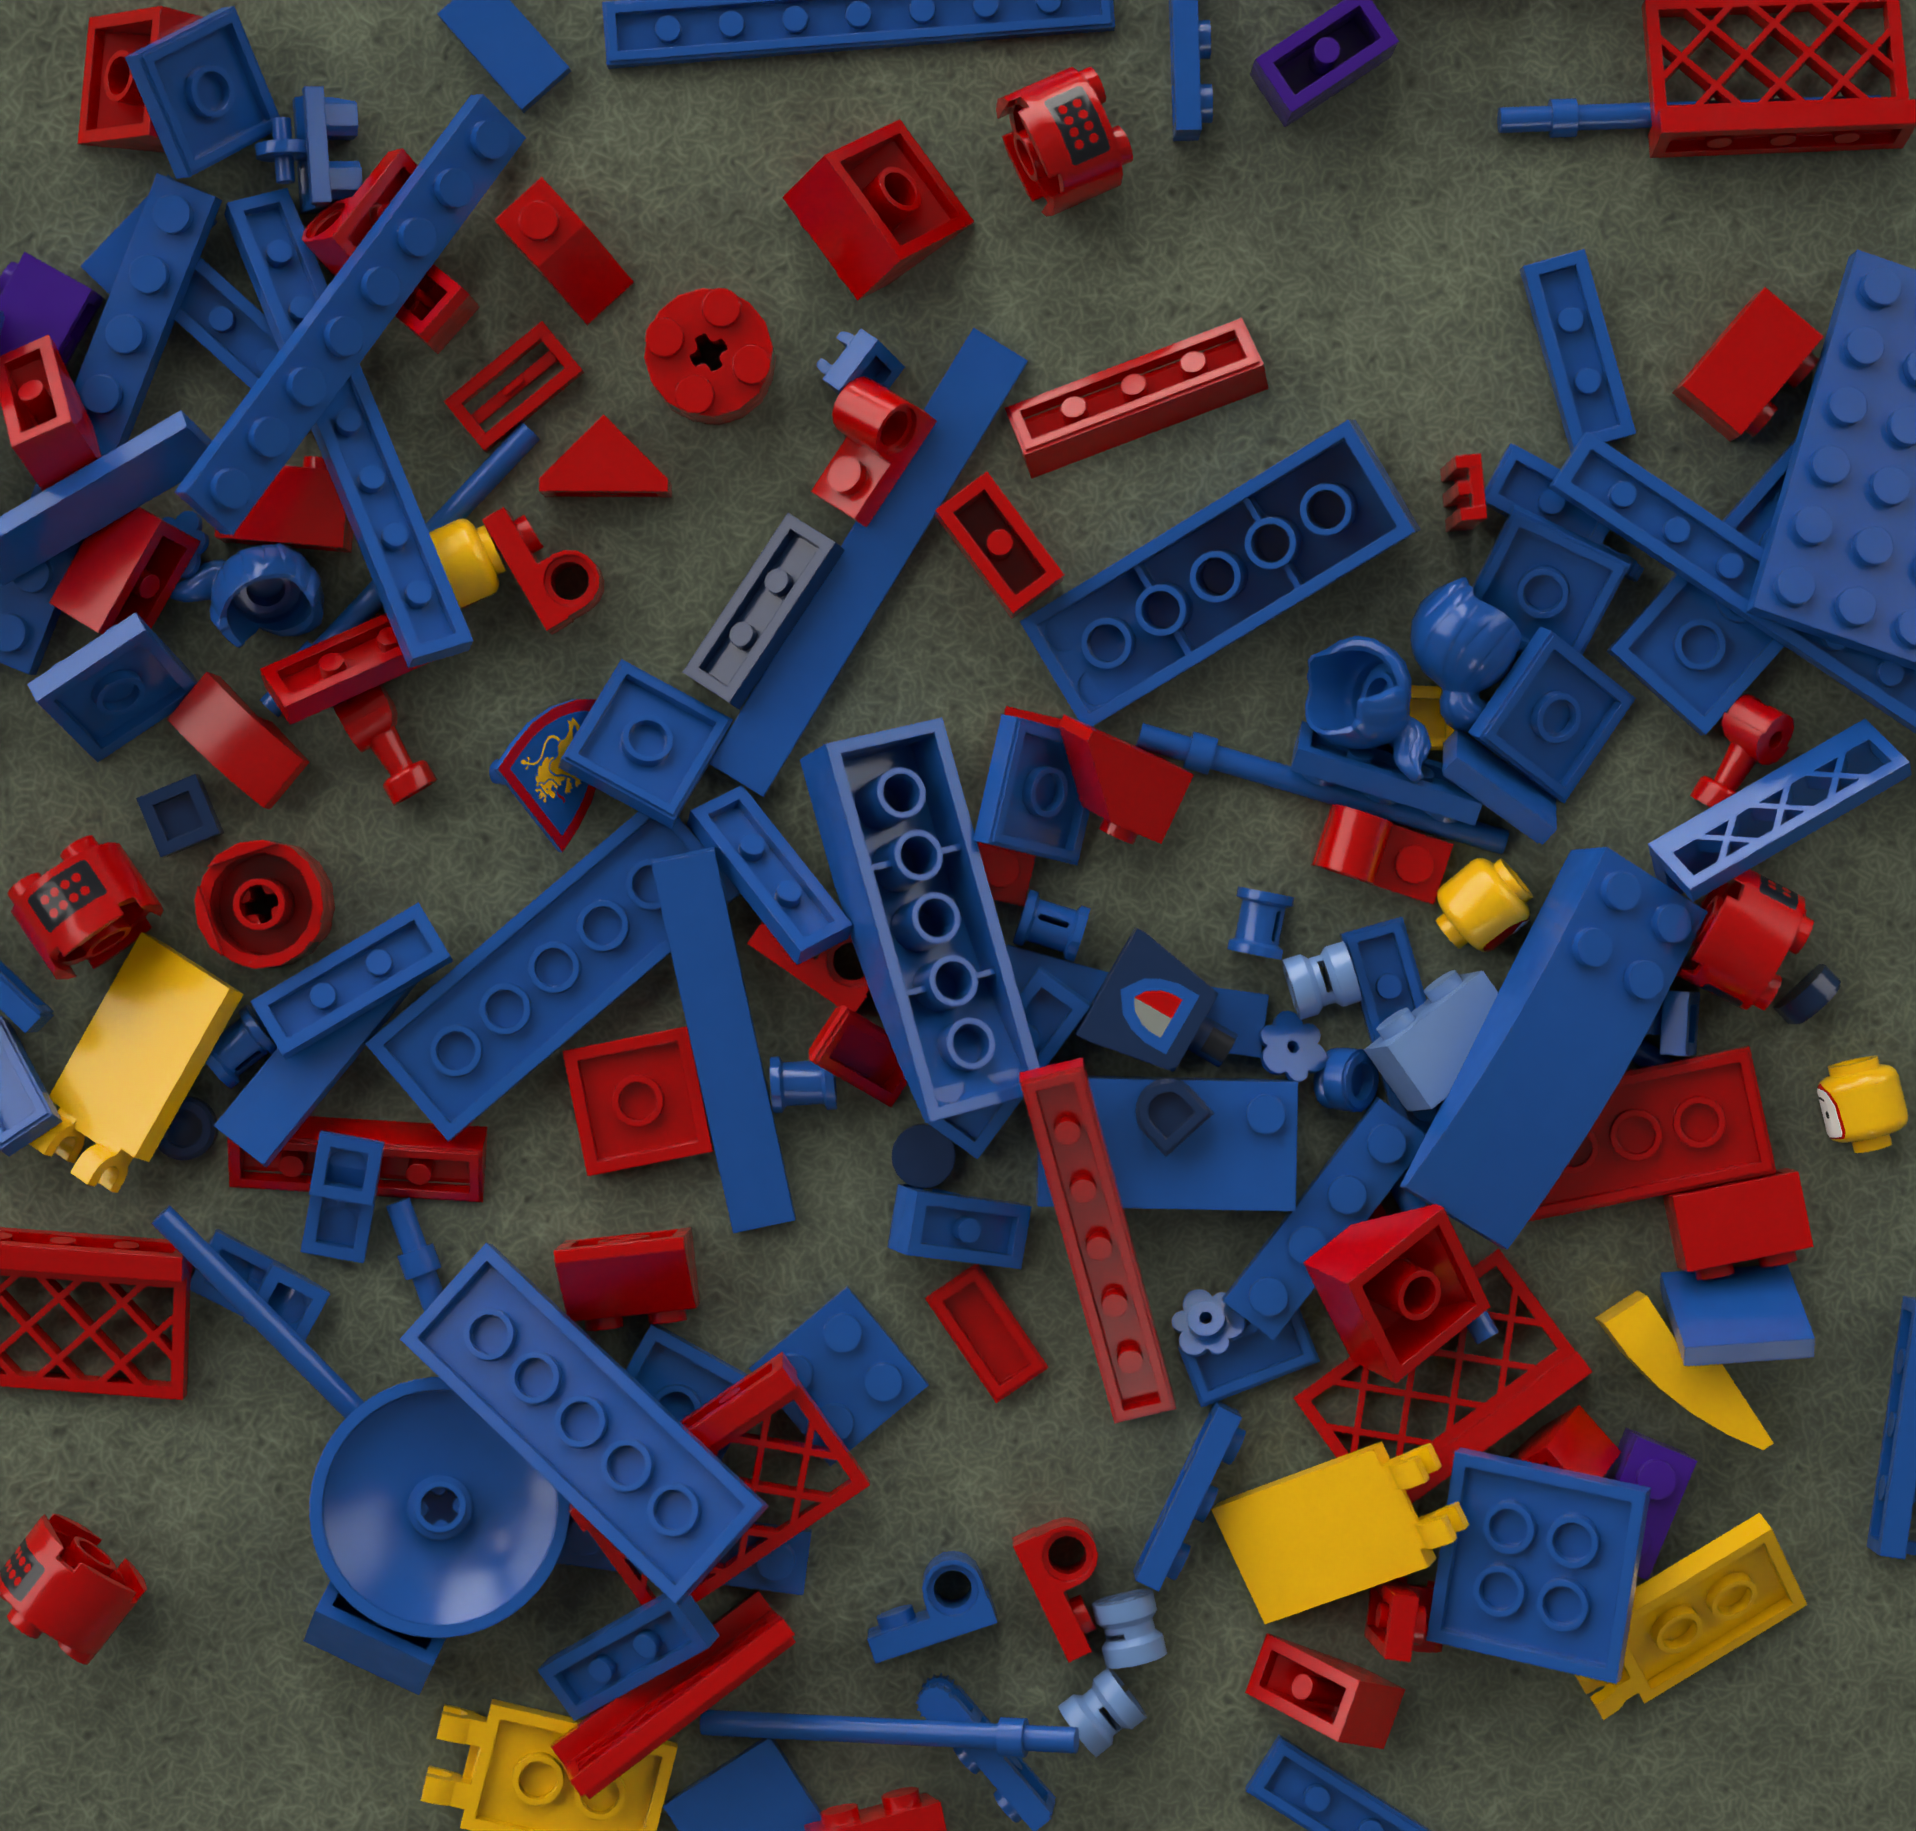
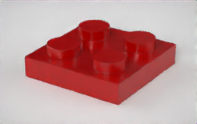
(637, 1101)

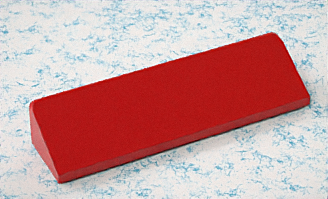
(1140, 401)
(410, 1153)

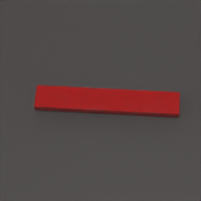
(1097, 1239)

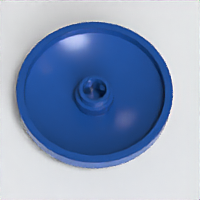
(432, 1515)

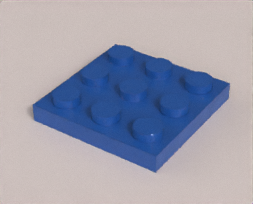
(1541, 1565)

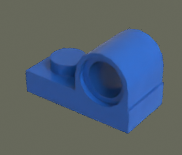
(958, 1227)
(905, 1631)

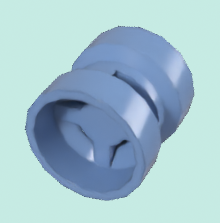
(1307, 983)
(1129, 1629)
(1094, 1724)

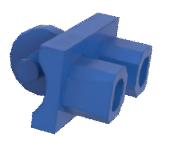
(315, 122)

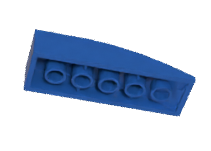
(1220, 574)
(922, 915)
(1554, 1042)

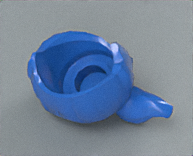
(253, 575)
(1462, 649)
(1363, 701)

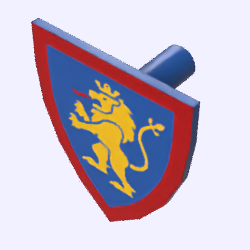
(532, 772)

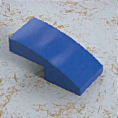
(342, 1196)
(282, 1288)

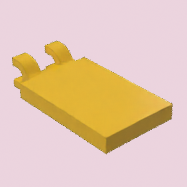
(136, 1062)
(1335, 1529)
(1701, 1612)
(522, 1785)

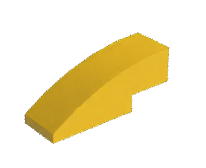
(1701, 1390)

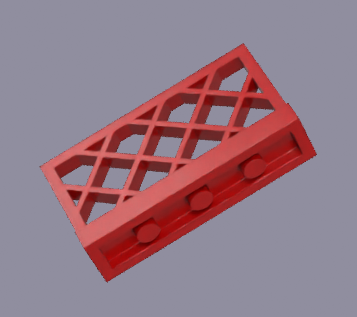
(1776, 125)
(110, 1262)
(1491, 1418)
(726, 1421)
(652, 1713)

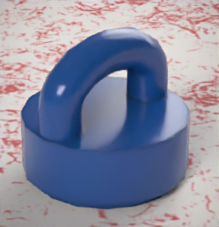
(1347, 1080)

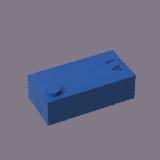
(1231, 1162)

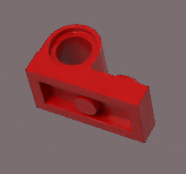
(344, 224)
(879, 444)
(537, 579)
(1382, 853)
(817, 972)
(1050, 1581)
(1400, 1619)

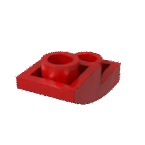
(238, 741)

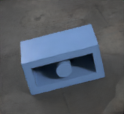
(1426, 1048)

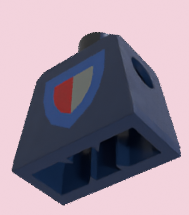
(1155, 1009)

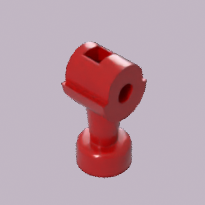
(372, 723)
(1755, 735)

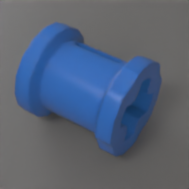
(1260, 923)
(1051, 925)
(240, 1047)
(801, 1085)

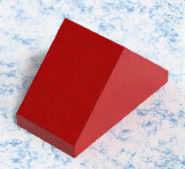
(437, 309)
(604, 466)

